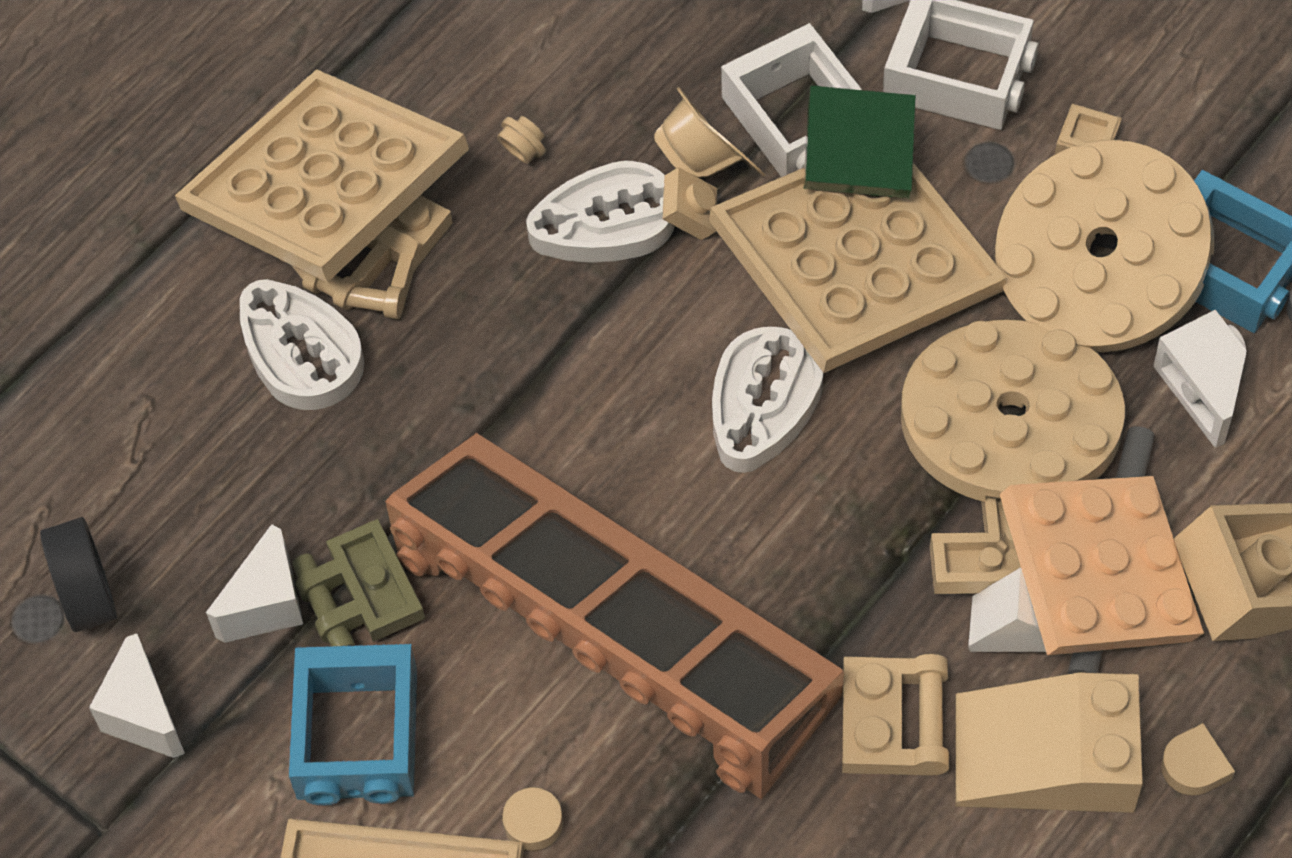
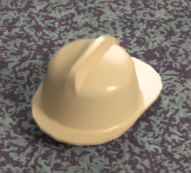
(694, 144)

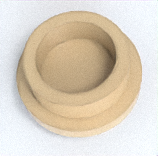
(522, 139)

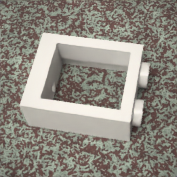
(970, 27)
(770, 69)

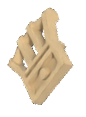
(403, 241)

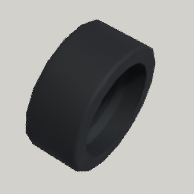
(78, 574)

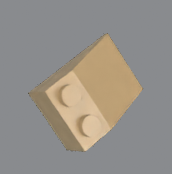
(1241, 568)
(1050, 744)

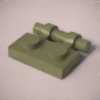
(374, 580)

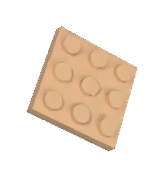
(1100, 564)

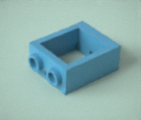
(1263, 222)
(354, 671)

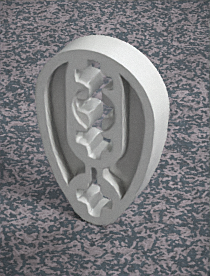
(581, 233)
(281, 364)
(740, 382)

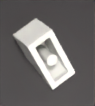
(1204, 371)

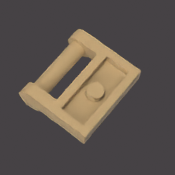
(875, 715)

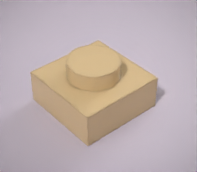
(688, 203)

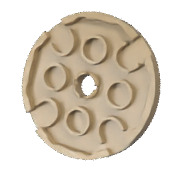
(1105, 190)
(975, 449)

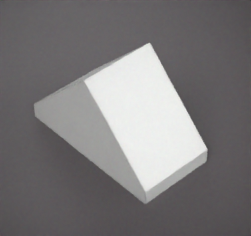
(259, 594)
(1004, 618)
(132, 703)

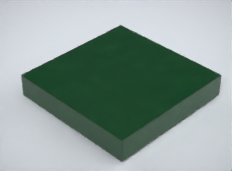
(859, 142)

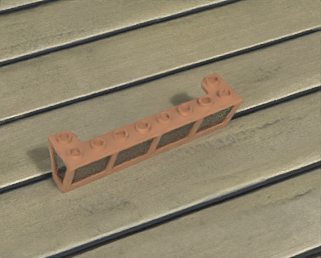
(618, 607)

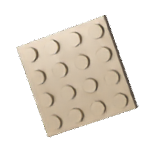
(322, 174)
(855, 265)

